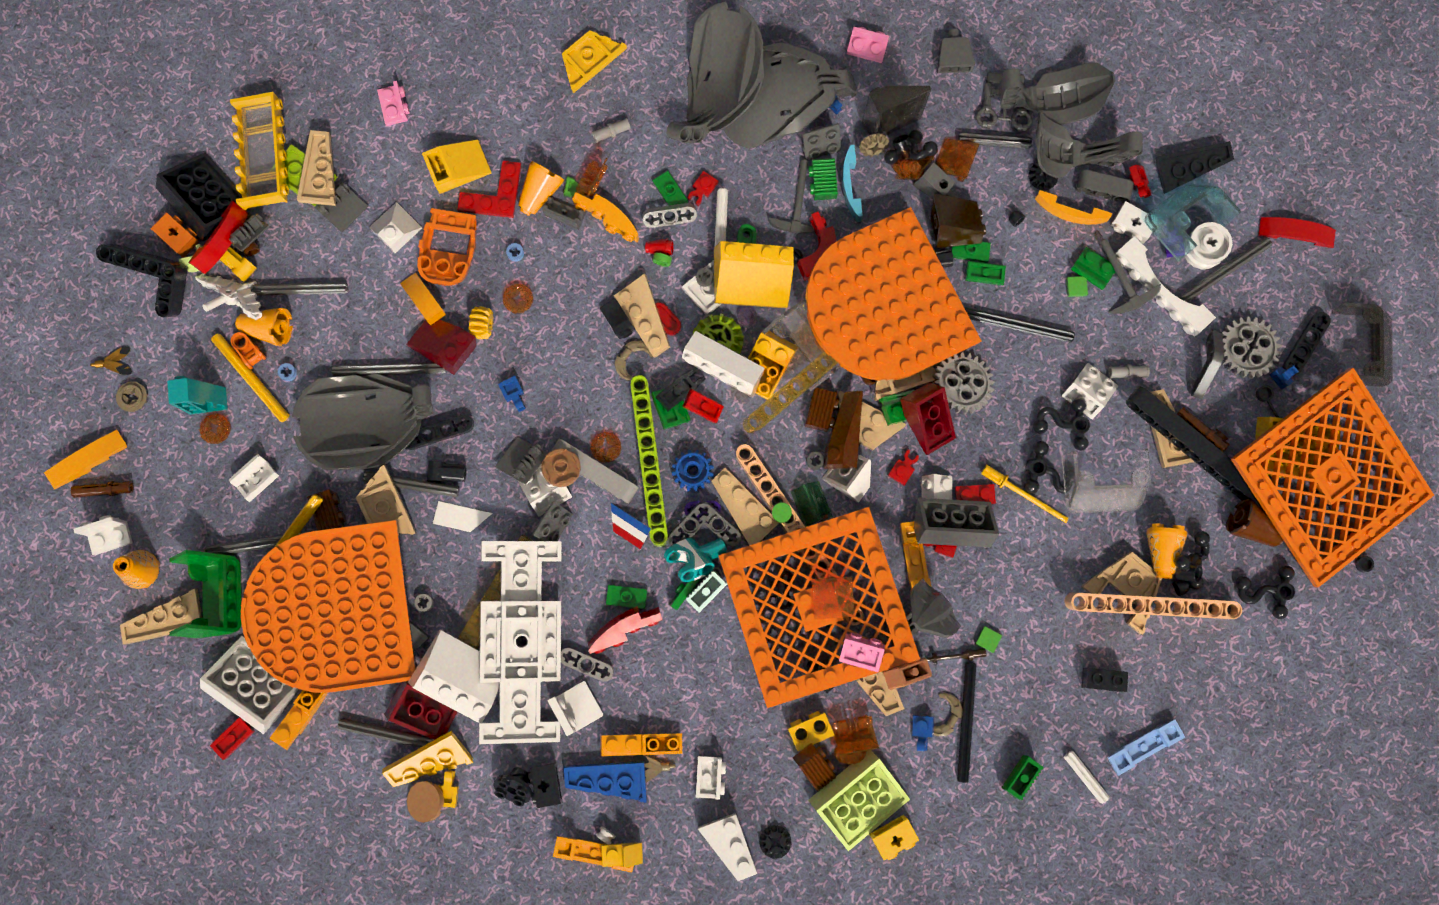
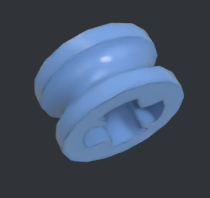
(510, 255)
(291, 376)

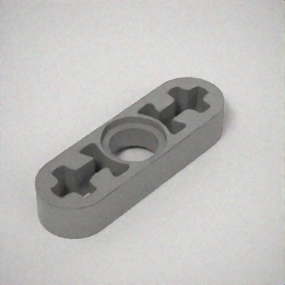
(673, 208)
(597, 675)

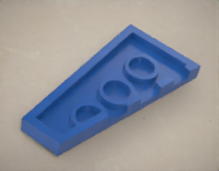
(614, 779)

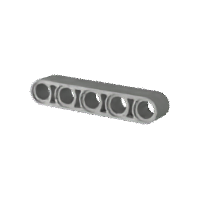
(601, 475)

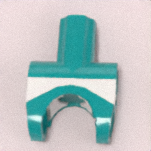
(696, 557)

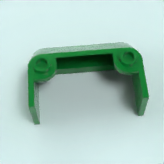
(220, 591)

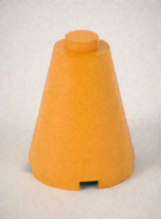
(538, 186)
(271, 327)

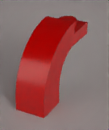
(825, 237)

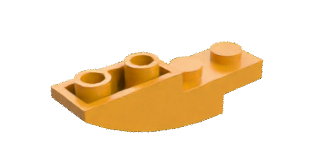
(614, 218)
(297, 718)
(641, 744)

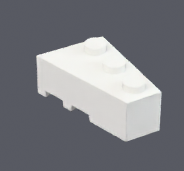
(730, 845)

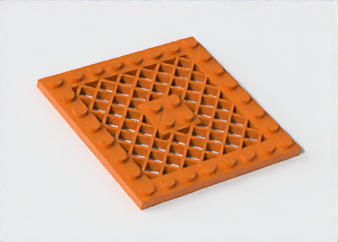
(1333, 477)
(733, 565)

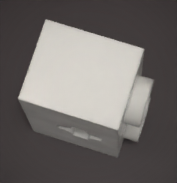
(1124, 219)

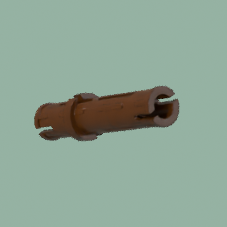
(1204, 430)
(110, 488)

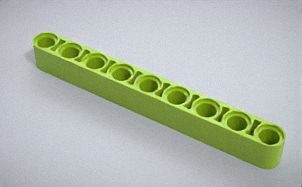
(646, 451)

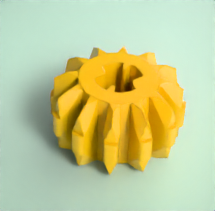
(481, 322)

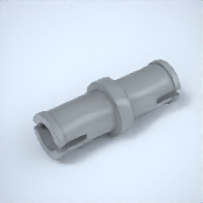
(611, 130)
(1128, 372)

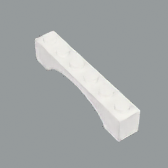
(1192, 317)

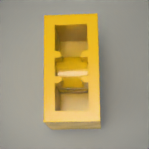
(902, 830)

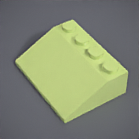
(859, 800)

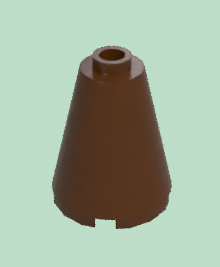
(1253, 524)

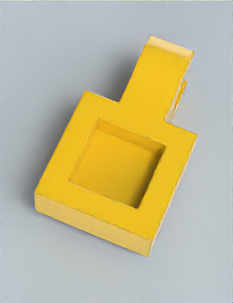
(450, 792)

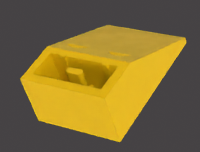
(456, 164)
(775, 356)

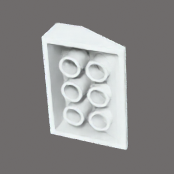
(723, 363)
(452, 677)
(246, 687)

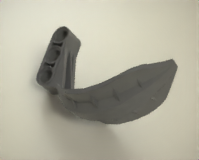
(1060, 95)
(1060, 153)
(929, 613)

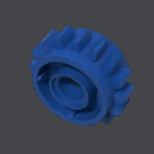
(692, 481)

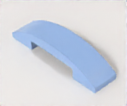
(1145, 746)

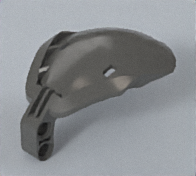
(732, 50)
(797, 84)
(342, 424)

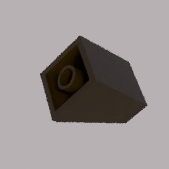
(956, 221)

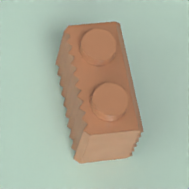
(907, 674)

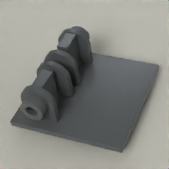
(821, 142)
(347, 208)
(251, 229)
(521, 460)
(552, 523)

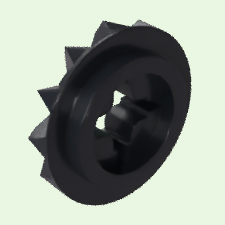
(1038, 181)
(765, 843)

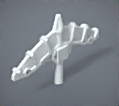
(231, 294)

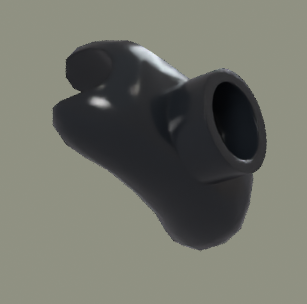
(780, 588)

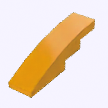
(84, 459)

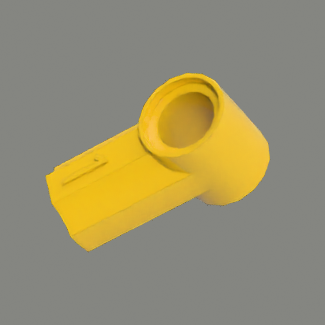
(239, 266)

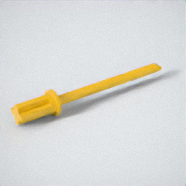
(1001, 480)

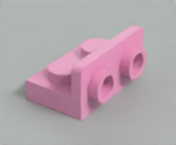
(867, 44)
(392, 104)
(862, 652)

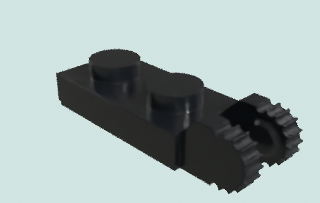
(679, 390)

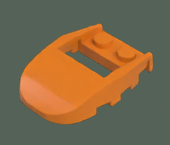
(441, 266)

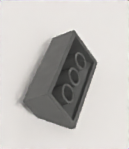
(955, 522)

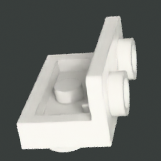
(253, 477)
(936, 486)
(709, 777)

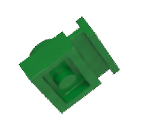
(1094, 268)
(893, 408)
(675, 417)

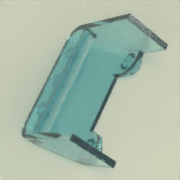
(1170, 221)

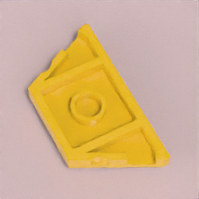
(589, 57)

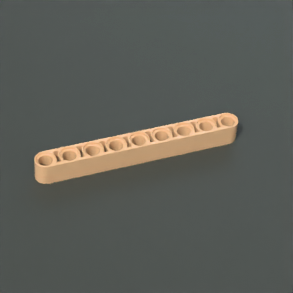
(1181, 608)

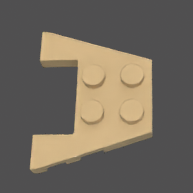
(1129, 577)

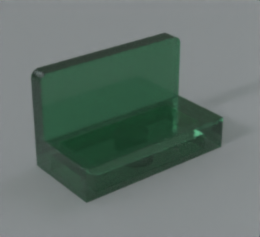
(811, 503)

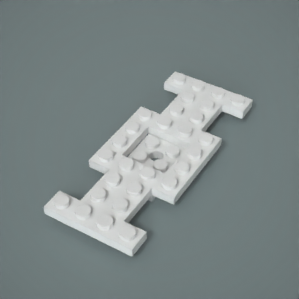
(524, 667)

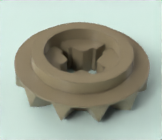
(868, 144)
(129, 388)

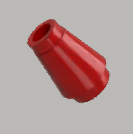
(662, 246)

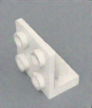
(1093, 387)
(541, 493)
(105, 534)
(575, 708)

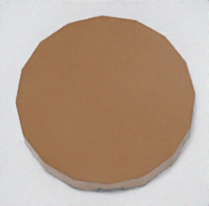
(561, 467)
(425, 801)

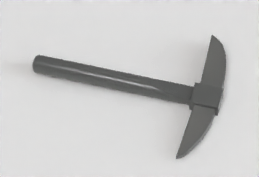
(795, 225)
(1135, 300)

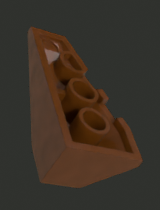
(844, 437)

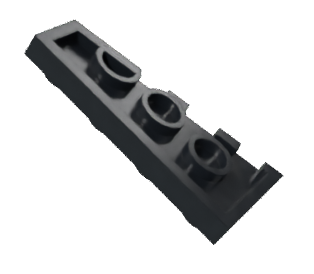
(1188, 165)

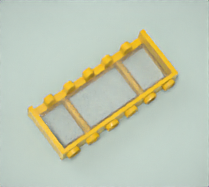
(260, 150)

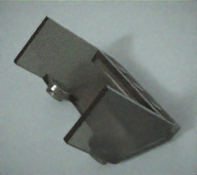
(1380, 368)

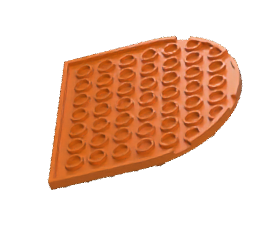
(886, 302)
(331, 610)

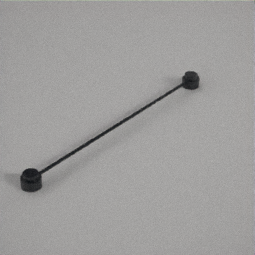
(1264, 394)

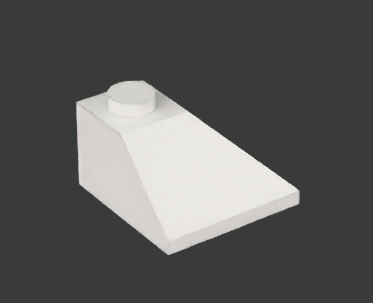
(395, 227)
(851, 481)

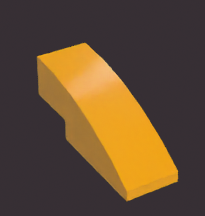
(422, 299)

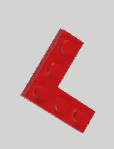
(500, 205)

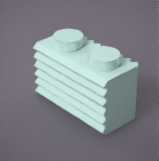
(706, 591)

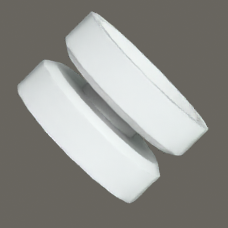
(1213, 245)

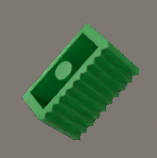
(824, 179)
(1022, 777)

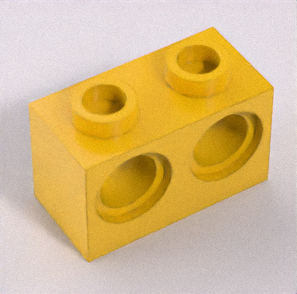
(811, 735)

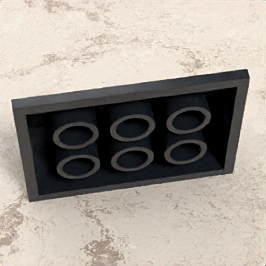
(198, 193)

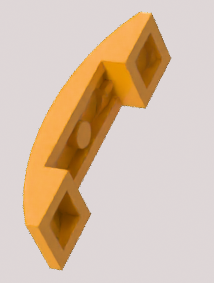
(1048, 202)
(913, 555)
(581, 850)

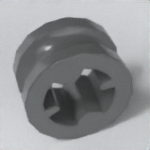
(708, 282)
(809, 461)

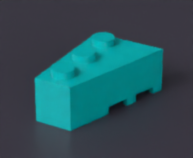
(196, 396)

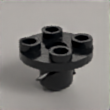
(513, 787)

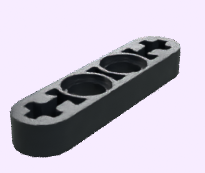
(1303, 342)
(436, 430)

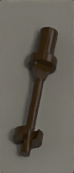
(969, 654)

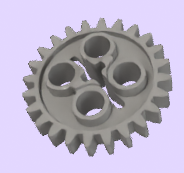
(1265, 356)
(974, 371)

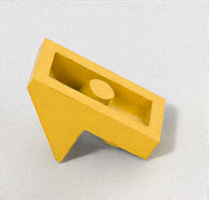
(622, 854)

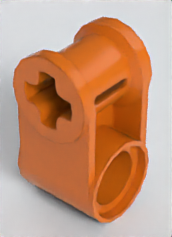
(249, 352)

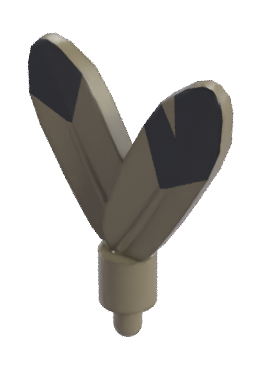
(654, 766)

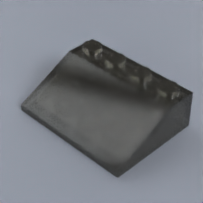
(894, 108)

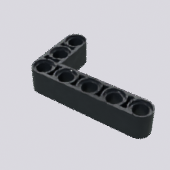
(170, 273)

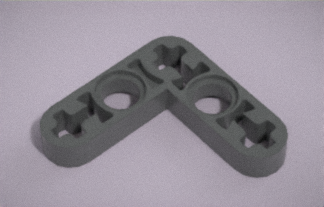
(1215, 356)
(707, 519)

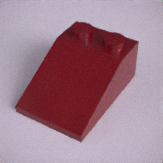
(443, 344)
(929, 416)
(419, 712)

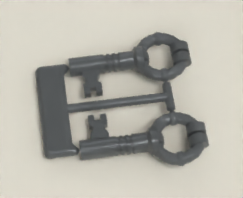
(988, 92)

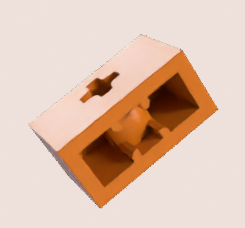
(183, 242)

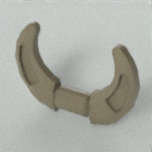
(620, 363)
(957, 711)

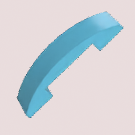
(853, 205)

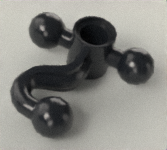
(907, 147)
(1078, 405)
(1031, 485)
(1190, 567)
(1279, 610)

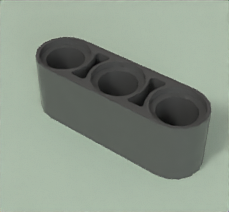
(1105, 185)

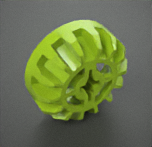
(737, 337)

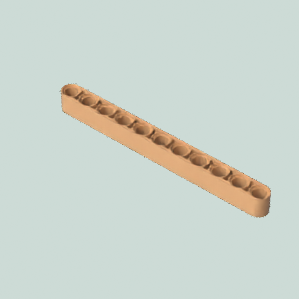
(775, 492)

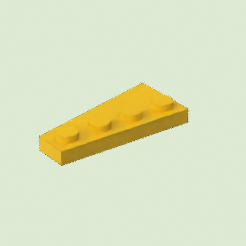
(427, 760)

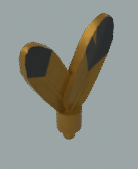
(112, 364)

